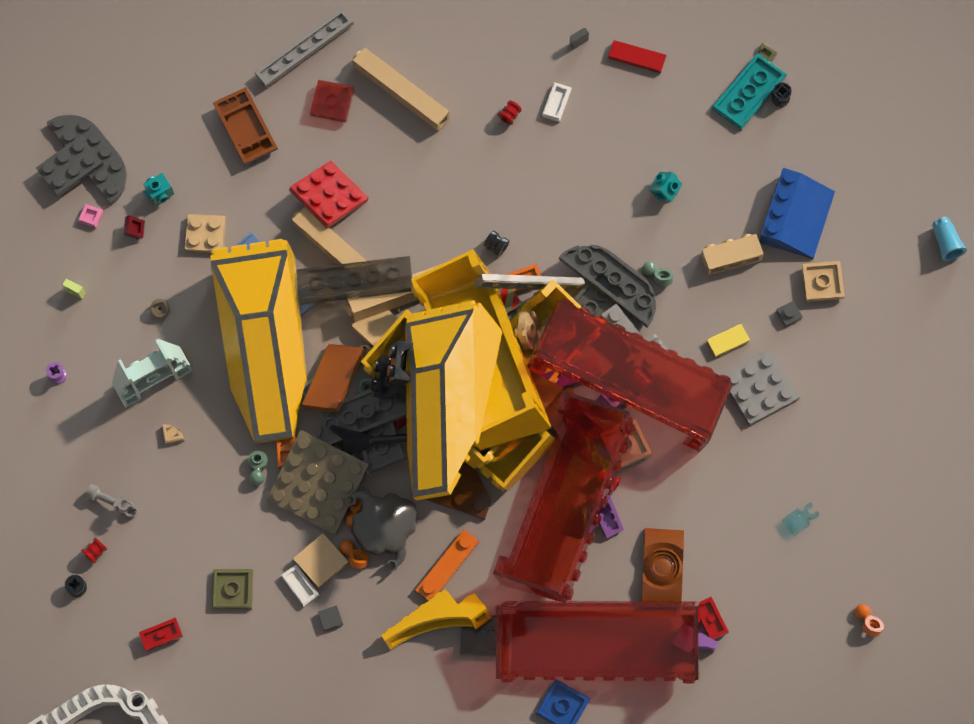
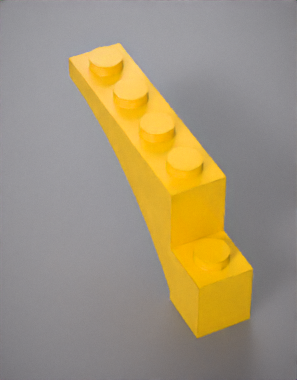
(435, 614)

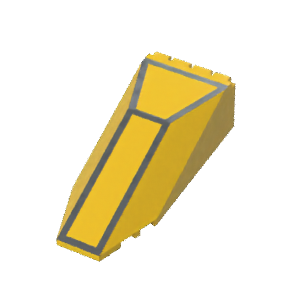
(262, 335)
(447, 391)

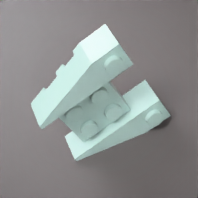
(149, 371)

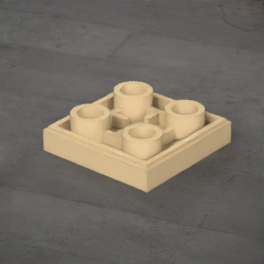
(374, 326)
(320, 560)

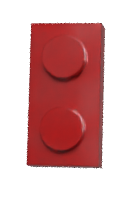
(711, 619)
(160, 634)

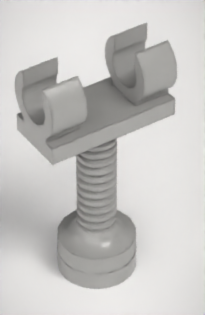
(122, 504)

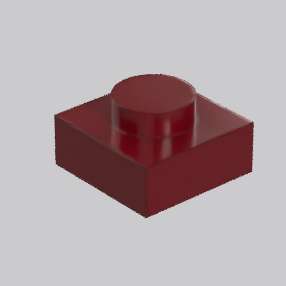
(134, 227)

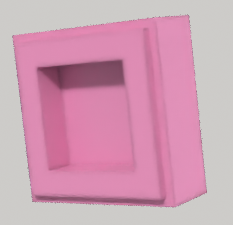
(90, 216)

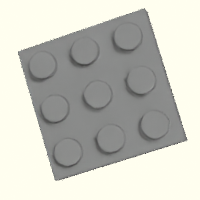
(761, 387)

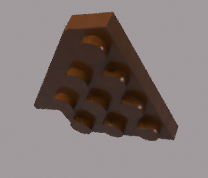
(468, 495)

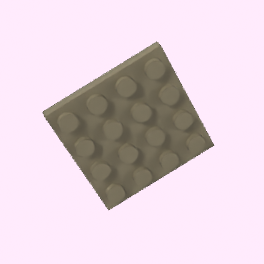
(317, 480)

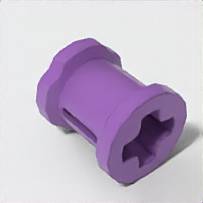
(57, 378)

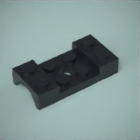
(390, 371)

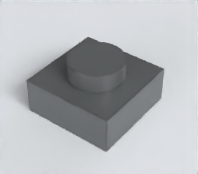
(789, 314)

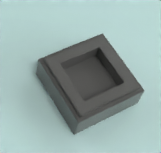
(579, 38)
(330, 618)

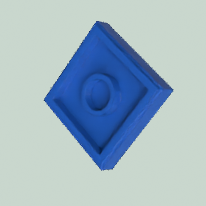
(562, 704)

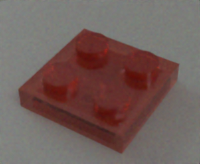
(332, 101)

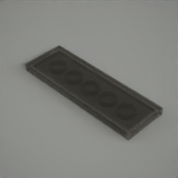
(354, 280)

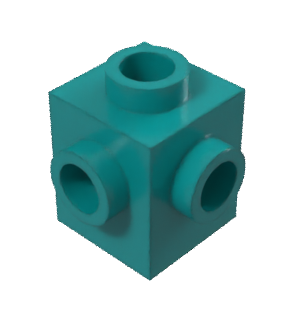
(665, 186)
(157, 189)

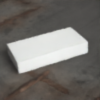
(556, 102)
(300, 585)

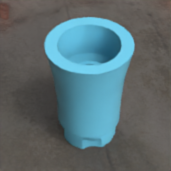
(948, 240)

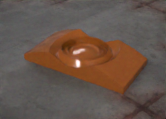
(245, 126)
(662, 565)

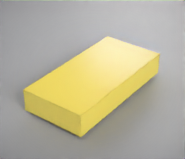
(728, 340)

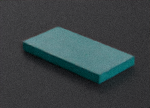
(749, 91)

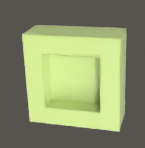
(74, 289)

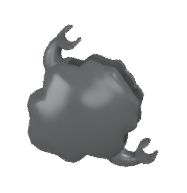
(383, 524)

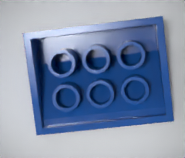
(797, 214)

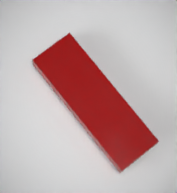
(637, 56)

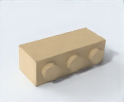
(732, 254)

